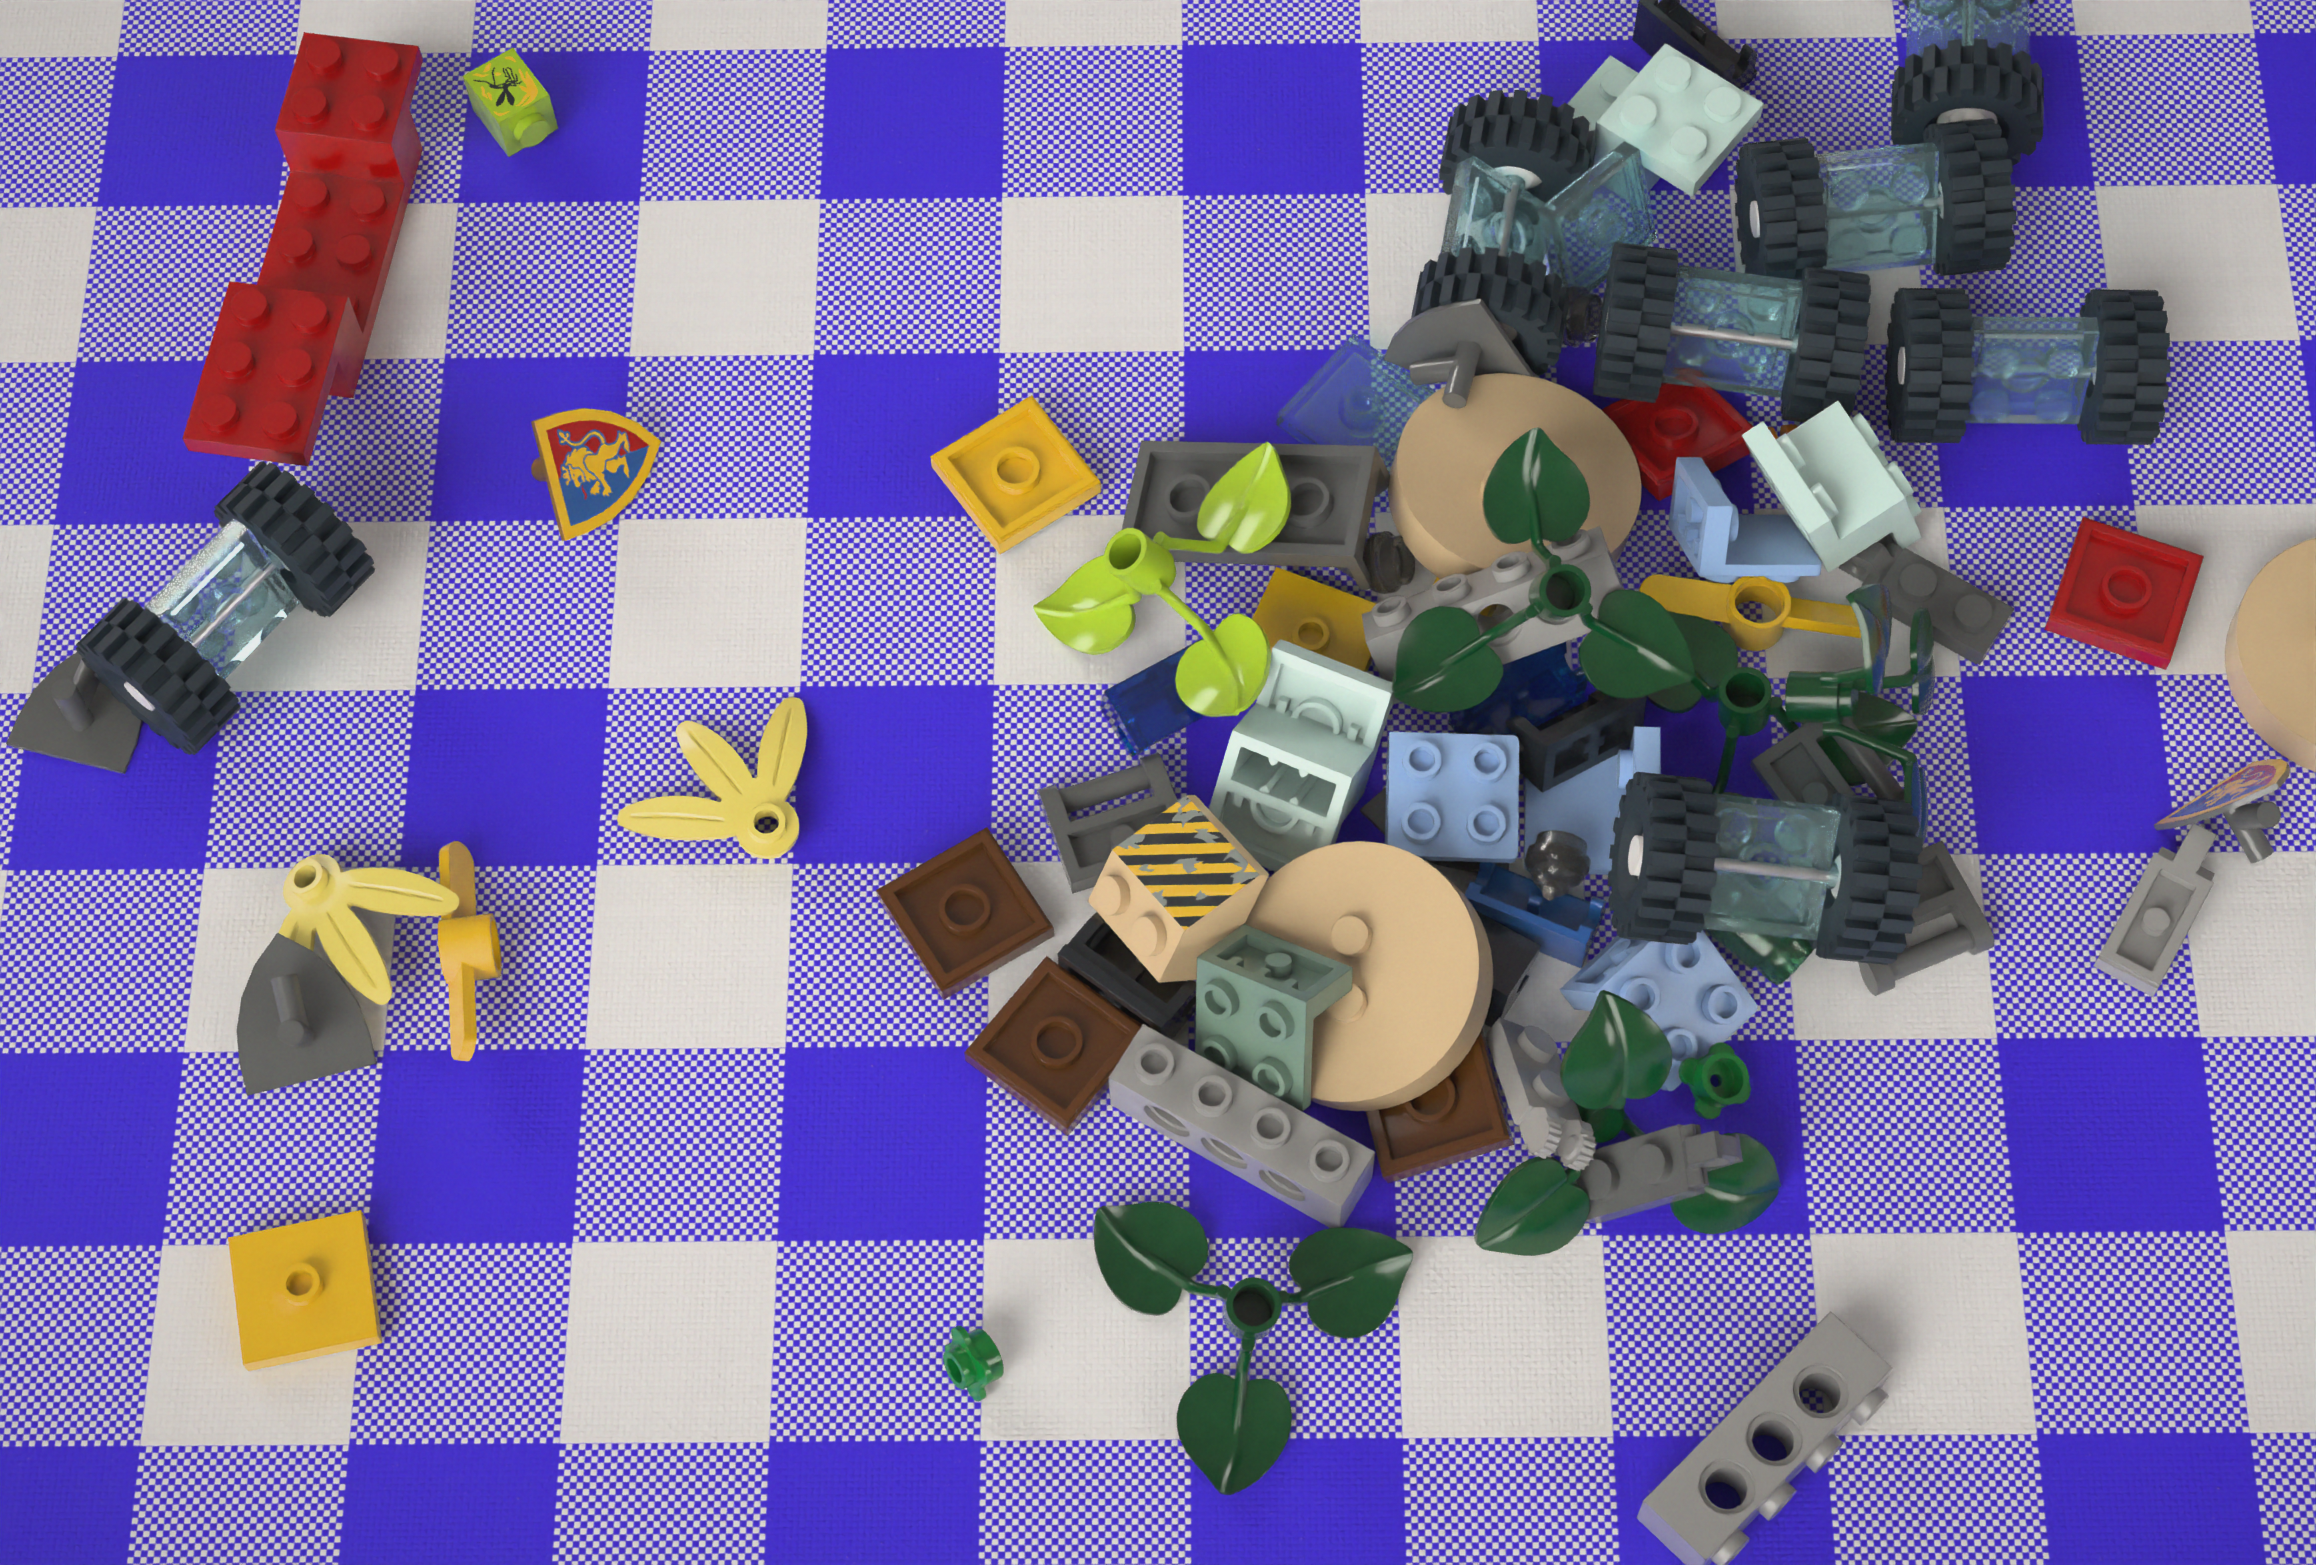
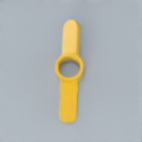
(1719, 603)
(466, 948)

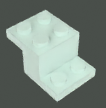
(1670, 111)
(1836, 484)
(1300, 755)

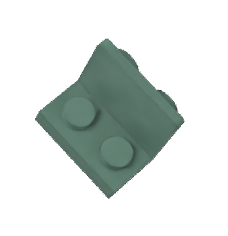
(1260, 1009)

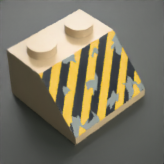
(1177, 889)

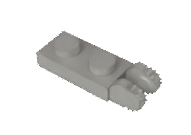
(1537, 1101)

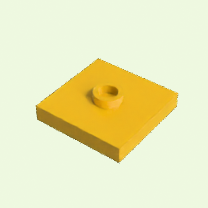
(1015, 474)
(1315, 618)
(304, 1290)

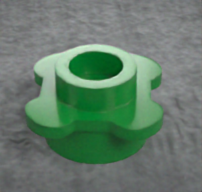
(1731, 1075)
(972, 1361)

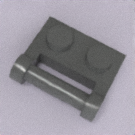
(1803, 773)
(1089, 840)
(1941, 893)

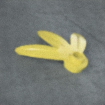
(742, 796)
(322, 904)

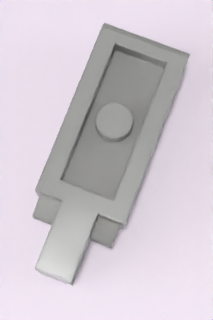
(2159, 914)

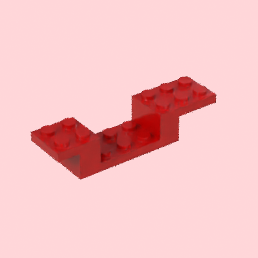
(327, 259)

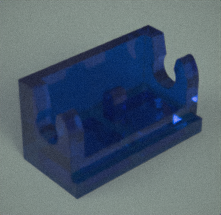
(1531, 687)
(1148, 706)

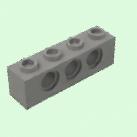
(1503, 583)
(1241, 1127)
(1824, 1360)

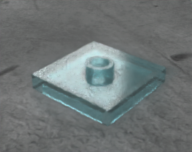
(1594, 213)
(1354, 402)

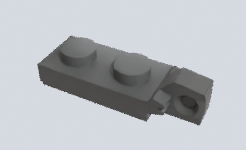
(1960, 613)
(1654, 1170)

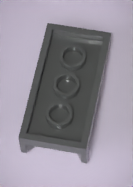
(1329, 501)

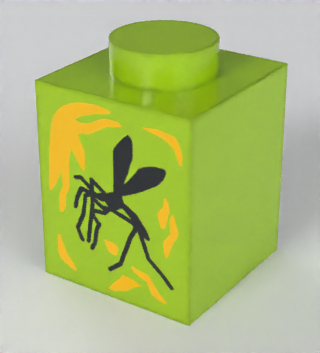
(510, 102)

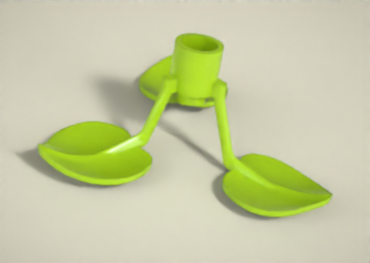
(1233, 661)

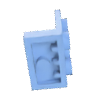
(1730, 544)
(1453, 796)
(1590, 800)
(1678, 985)

